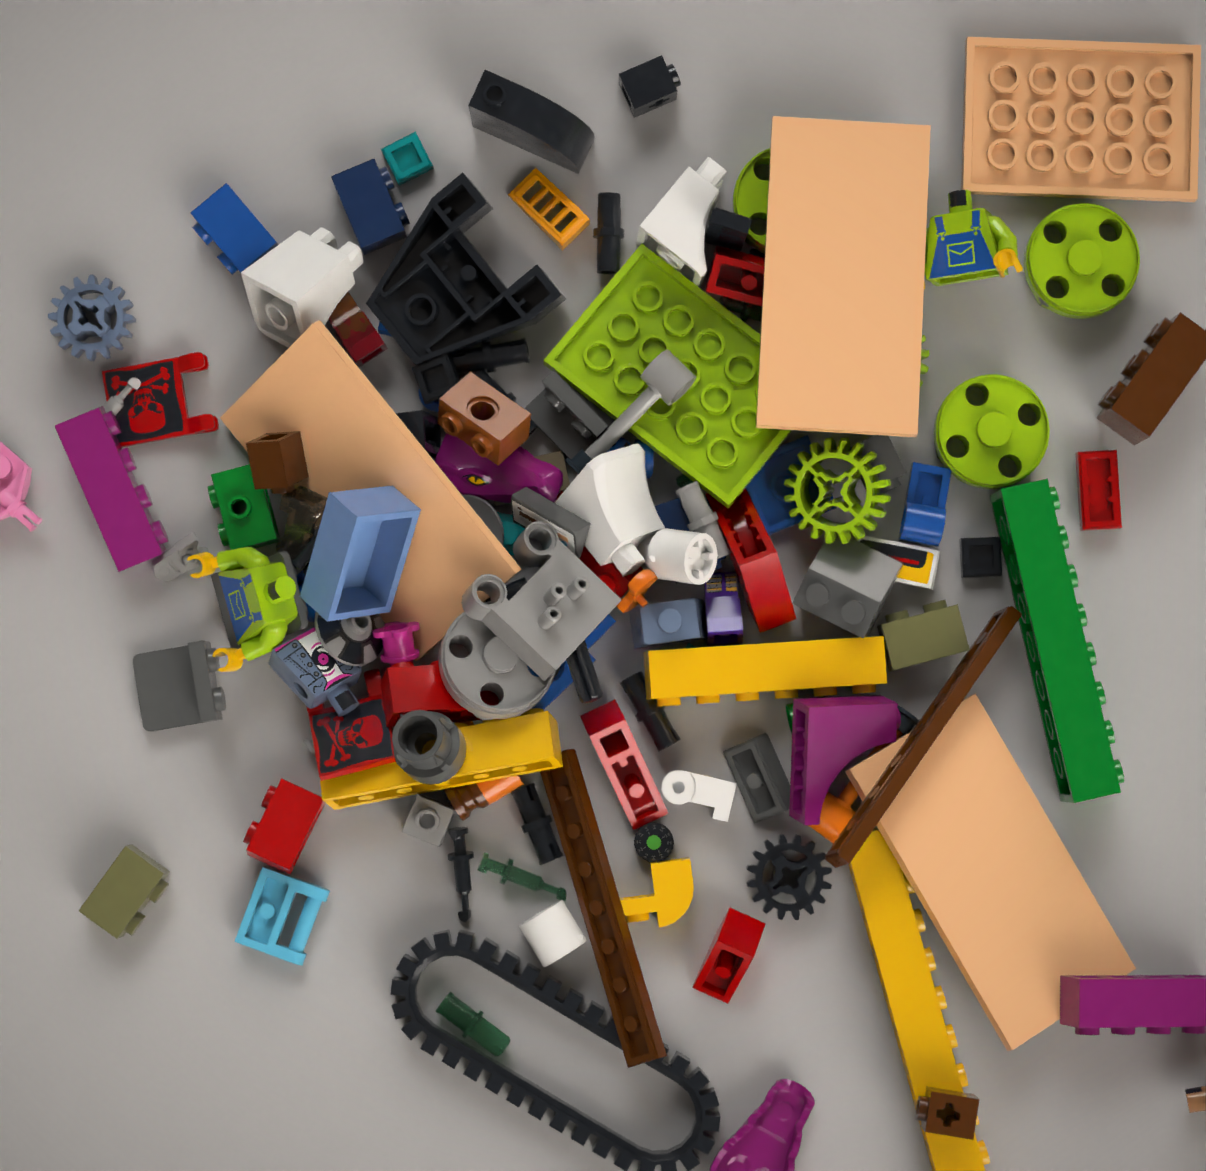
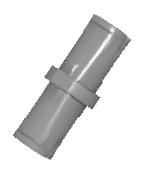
(701, 516)

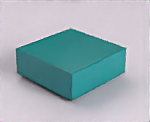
(407, 158)

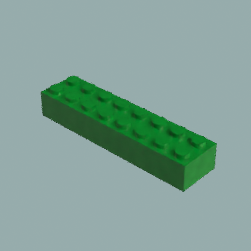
(1056, 641)

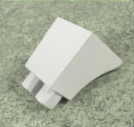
(679, 220)
(299, 283)
(618, 504)

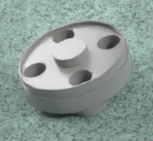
(487, 668)

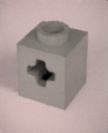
(429, 820)

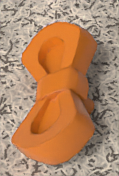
(637, 588)

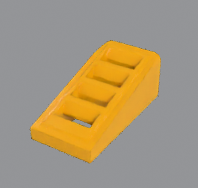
(571, 231)

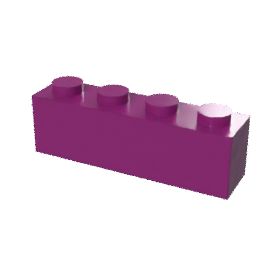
(111, 487)
(1133, 1002)

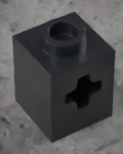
(649, 85)

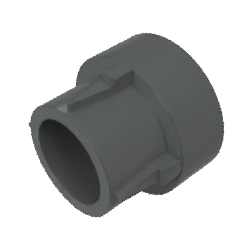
(442, 760)

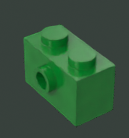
(244, 510)

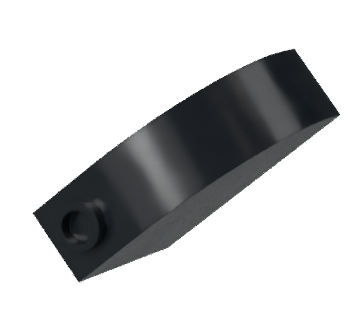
(530, 122)

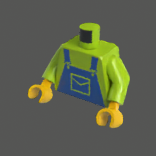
(968, 244)
(257, 600)

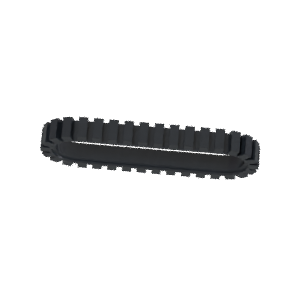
(520, 1085)

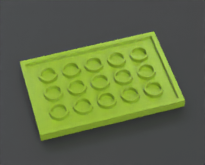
(713, 425)

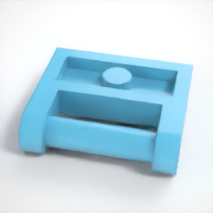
(269, 911)

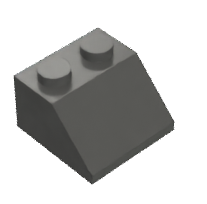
(848, 585)

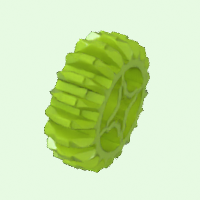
(850, 501)

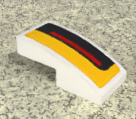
(919, 562)

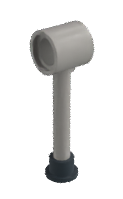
(666, 379)

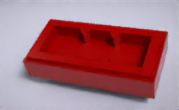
(1098, 490)

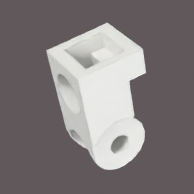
(686, 787)

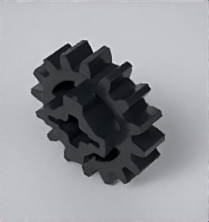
(798, 891)

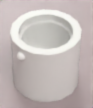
(682, 556)
(552, 933)

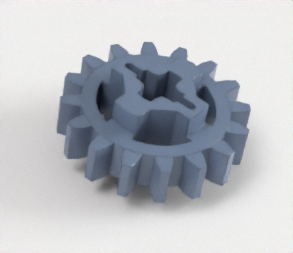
(80, 328)

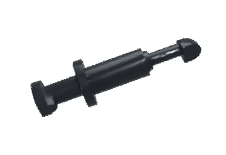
(461, 869)

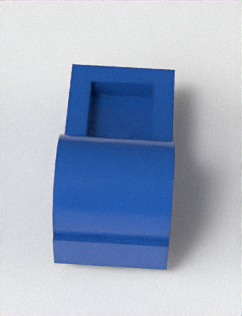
(925, 505)

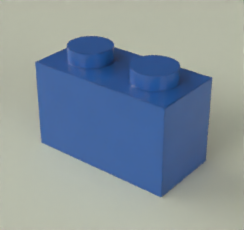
(233, 229)

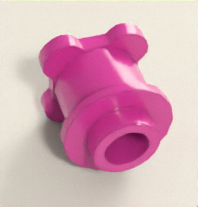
(398, 641)

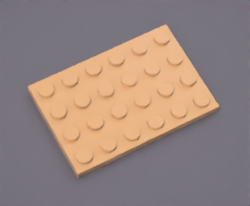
(1081, 119)

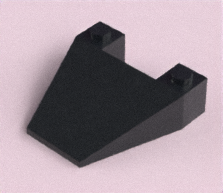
(443, 291)

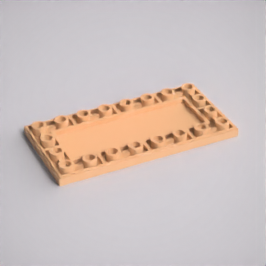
(843, 277)
(361, 443)
(993, 874)

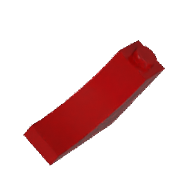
(754, 562)

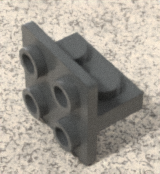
(567, 416)

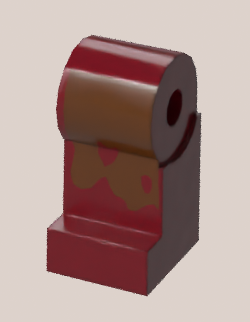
(356, 331)

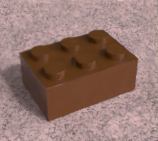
(1154, 378)

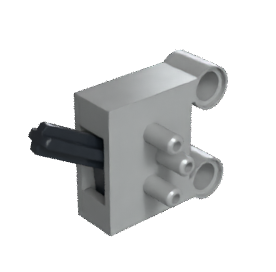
(550, 612)

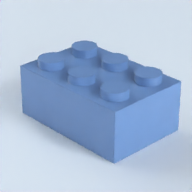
(359, 552)

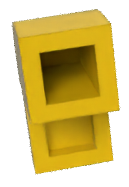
(671, 895)

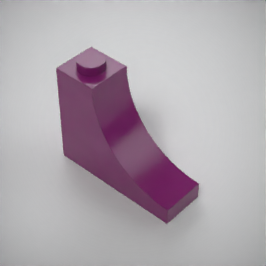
(826, 738)

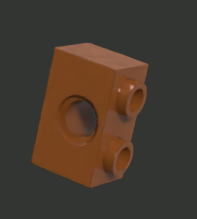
(484, 418)

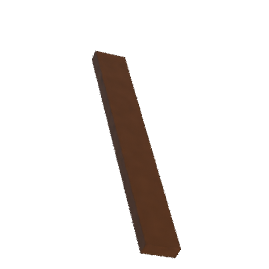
(922, 737)
(603, 912)

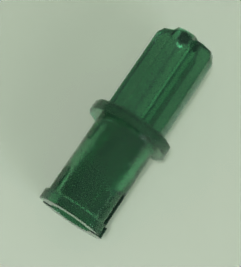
(473, 1024)

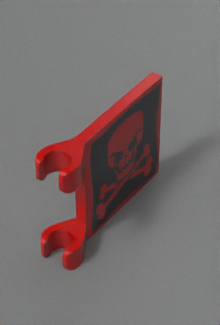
(159, 405)
(353, 740)

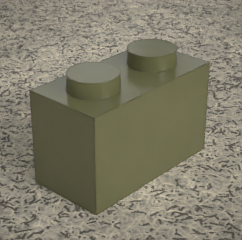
(923, 636)
(125, 892)

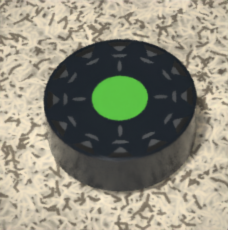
(653, 842)

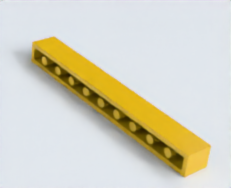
(911, 995)

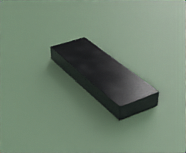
(727, 229)

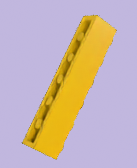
(765, 668)
(493, 752)

